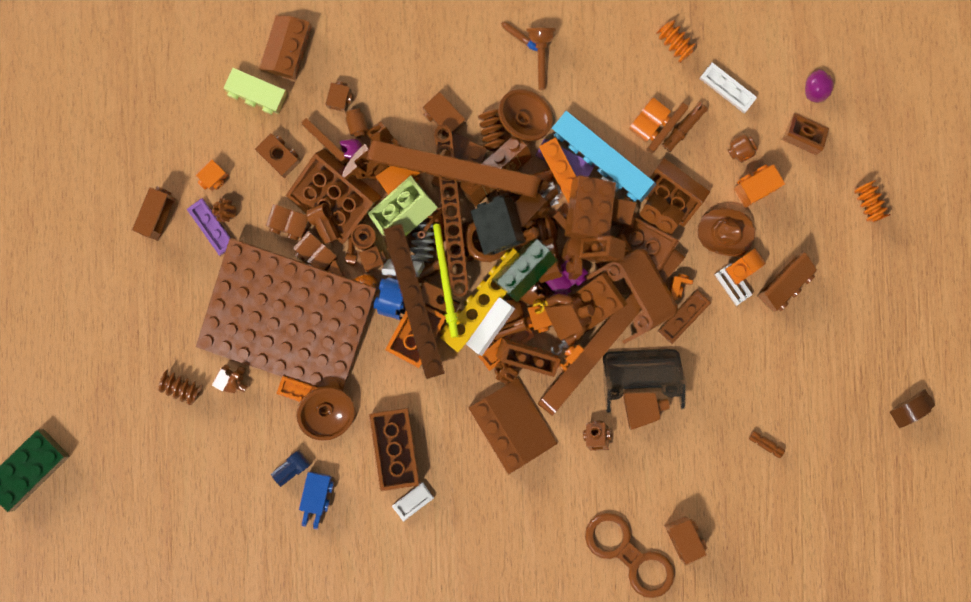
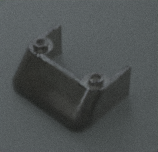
(643, 370)

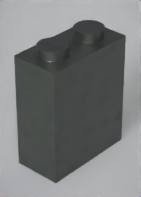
(497, 225)

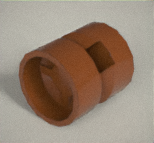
(364, 237)

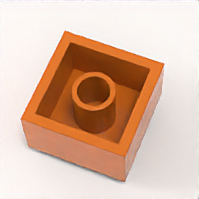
(764, 182)

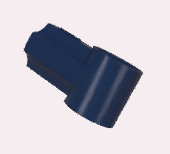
(293, 466)

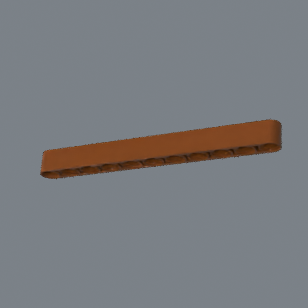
(599, 345)

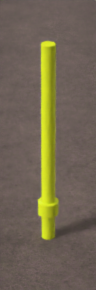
(451, 316)

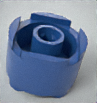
(390, 300)

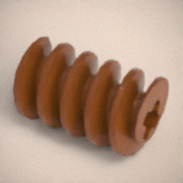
(491, 130)
(179, 388)

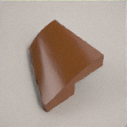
(361, 167)

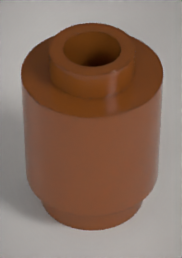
(356, 123)

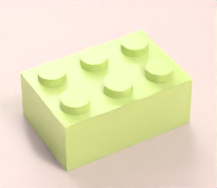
(404, 206)

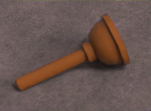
(541, 37)

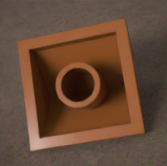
(806, 134)

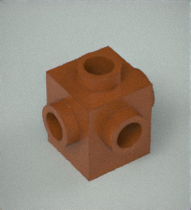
(597, 435)

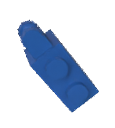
(315, 496)

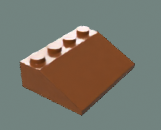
(324, 183)
(512, 426)

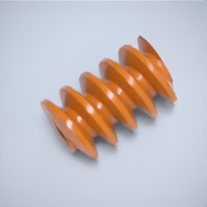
(676, 40)
(871, 202)

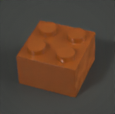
(685, 540)

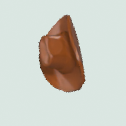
(726, 232)

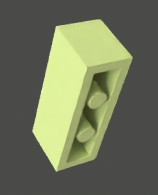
(255, 91)

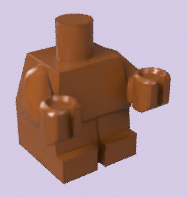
(229, 380)

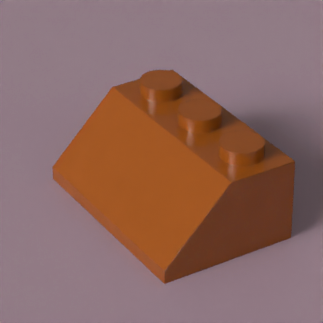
(286, 46)
(678, 189)
(788, 282)

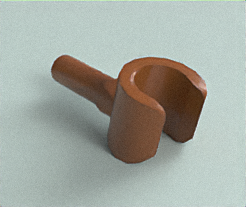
(350, 258)

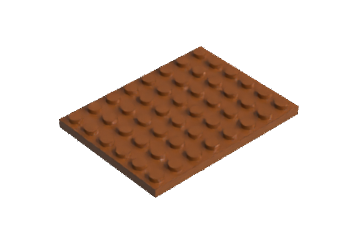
(285, 316)

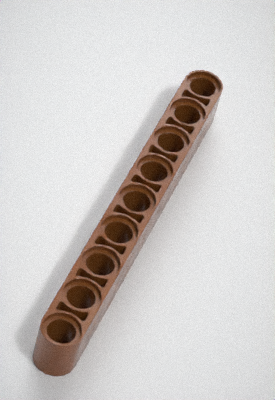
(453, 168)
(456, 220)

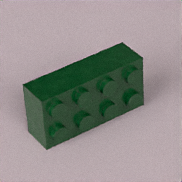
(29, 468)

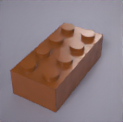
(394, 449)

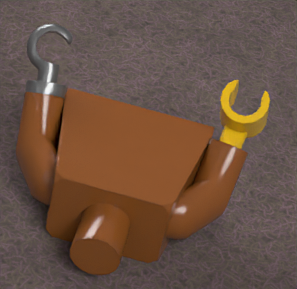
(567, 317)

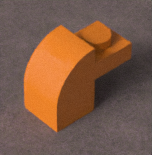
(745, 266)

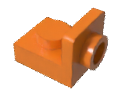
(675, 286)

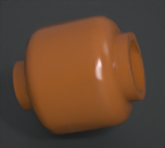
(742, 148)

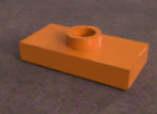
(293, 389)

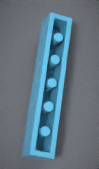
(604, 156)

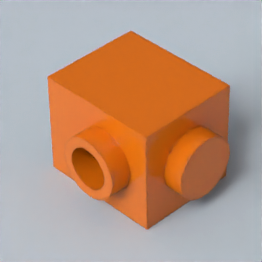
(212, 176)
(538, 321)

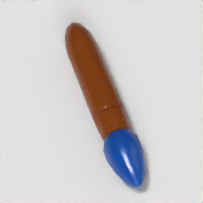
(519, 35)

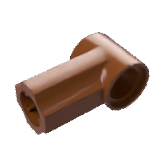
(321, 218)

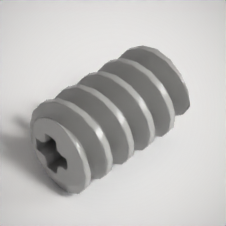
(422, 244)

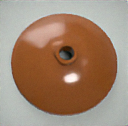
(525, 115)
(329, 422)

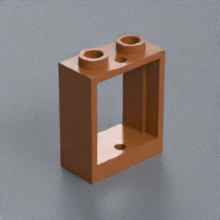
(154, 213)

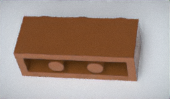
(528, 357)

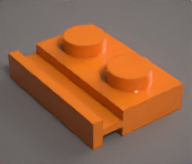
(571, 355)

